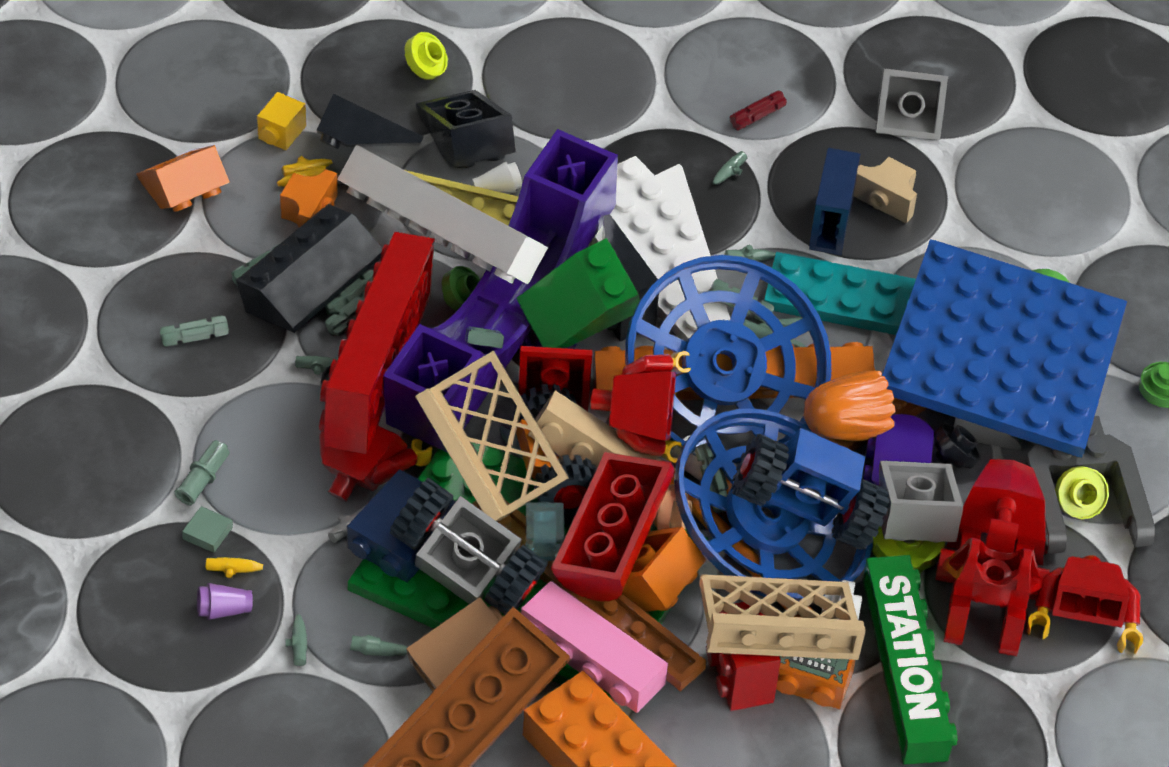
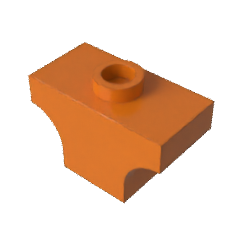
(307, 196)

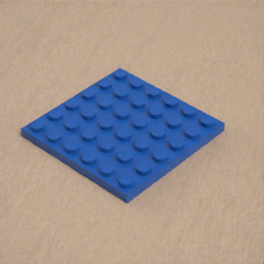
(1004, 347)

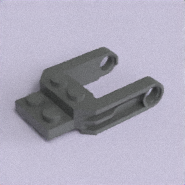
(1113, 461)

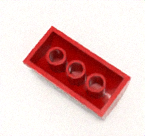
(611, 525)

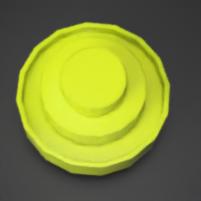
(426, 55)
(1082, 492)

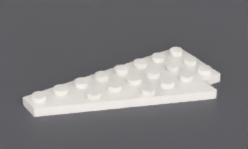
(666, 232)

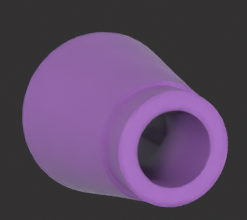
(222, 601)

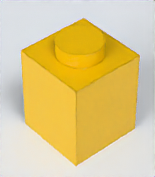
(281, 121)

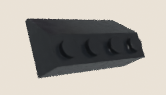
(309, 269)

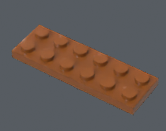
(476, 698)

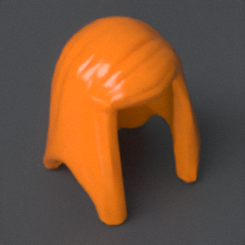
(851, 407)

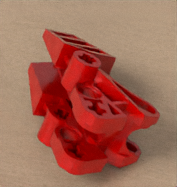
(1012, 511)

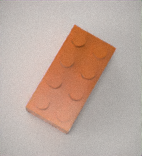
(587, 729)

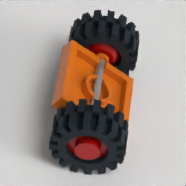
(580, 473)

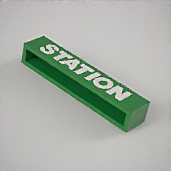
(908, 660)

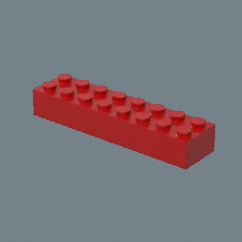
(382, 327)

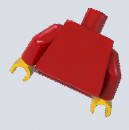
(643, 403)
(383, 459)
(1090, 593)

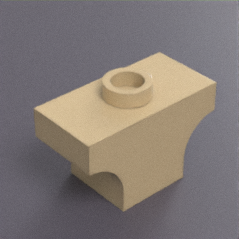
(888, 188)

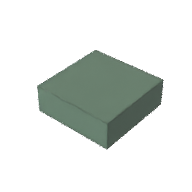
(484, 337)
(207, 529)

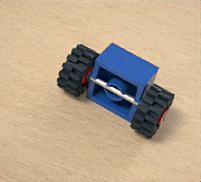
(814, 482)

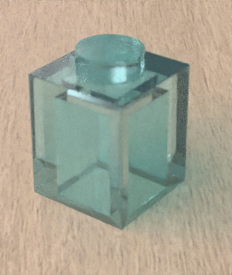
(544, 528)

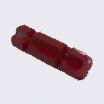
(758, 110)

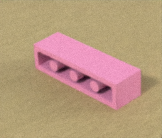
(598, 647)

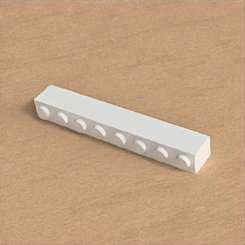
(443, 215)

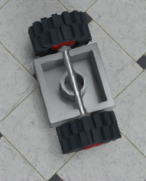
(467, 549)

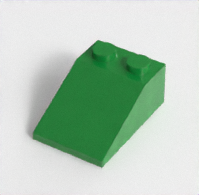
(580, 297)

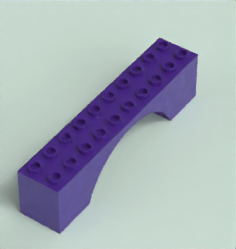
(557, 206)

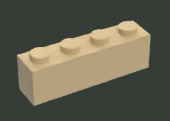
(577, 432)

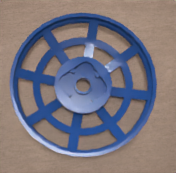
(733, 340)
(747, 519)

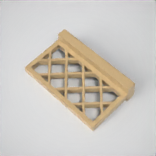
(463, 452)
(777, 631)

